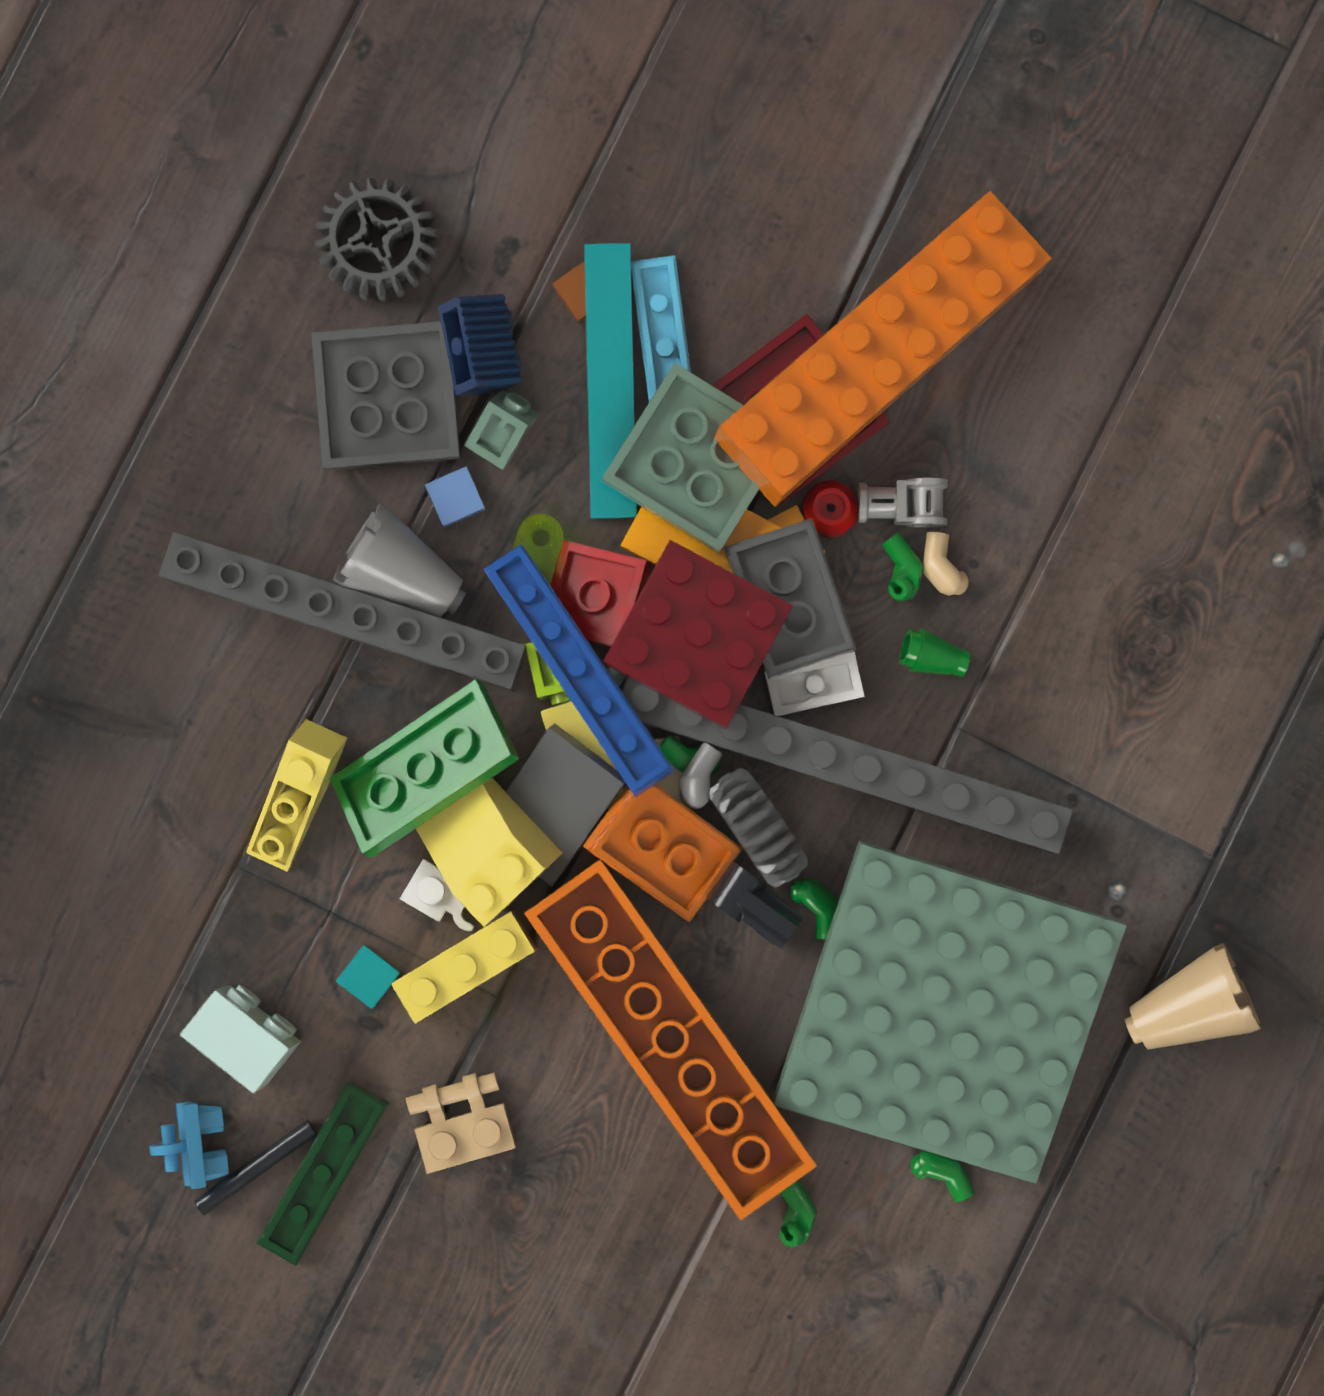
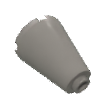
(399, 567)

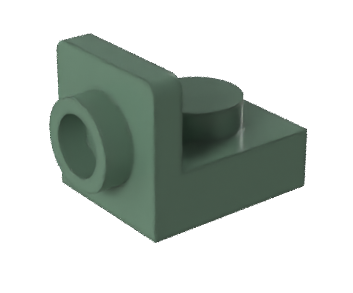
(501, 428)

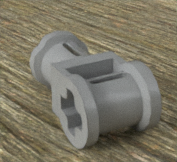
(906, 502)

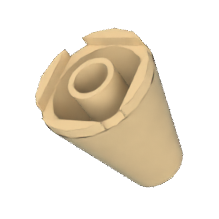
(1195, 1005)

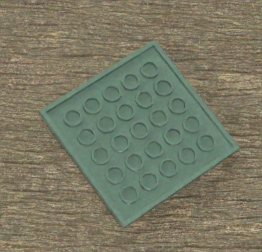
(948, 1012)

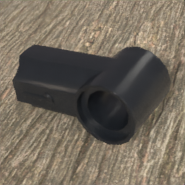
(747, 900)

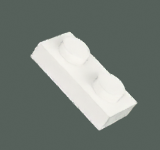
(816, 685)

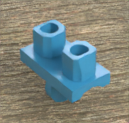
(196, 1165)

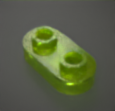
(543, 556)

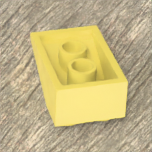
(487, 849)

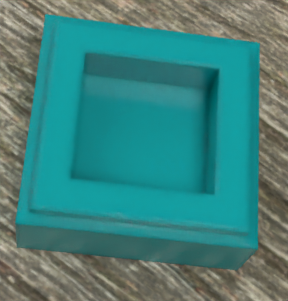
(368, 976)

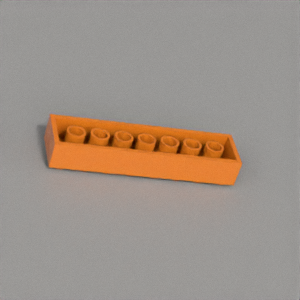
(881, 348)
(671, 1039)

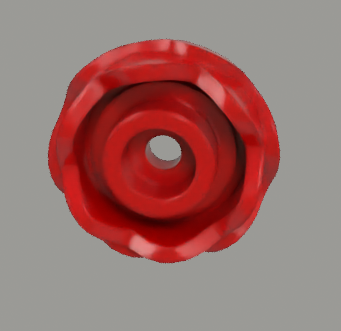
(835, 493)

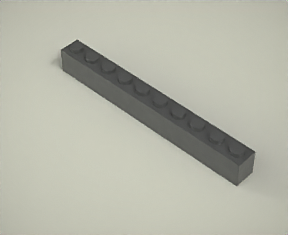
(863, 770)

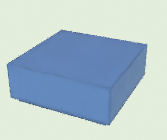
(455, 497)

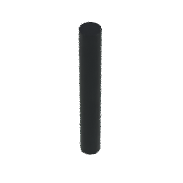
(255, 1167)

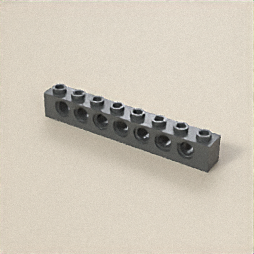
(343, 611)

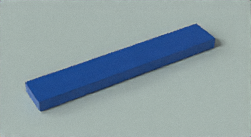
(579, 670)

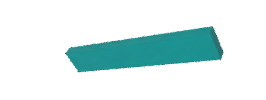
(608, 370)

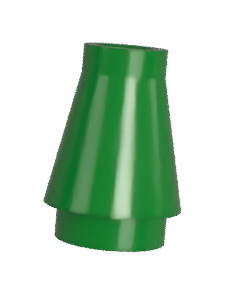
(931, 654)

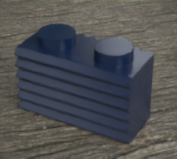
(480, 344)

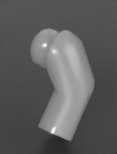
(695, 779)

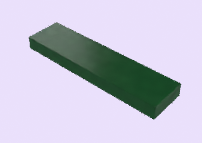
(322, 1173)

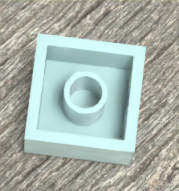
(241, 1036)

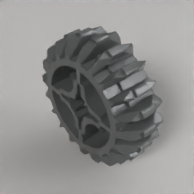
(357, 246)
(758, 827)

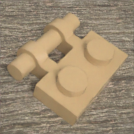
(464, 1136)

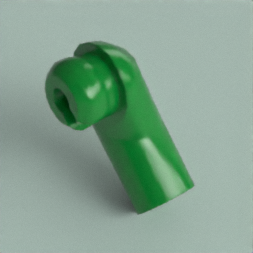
(907, 568)
(680, 755)
(818, 900)
(944, 1169)
(799, 1216)

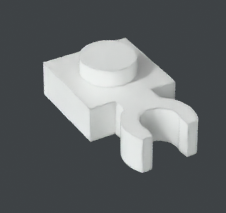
(432, 895)

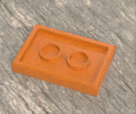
(663, 848)

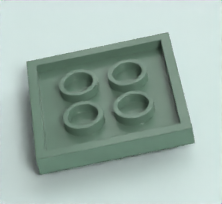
(677, 465)

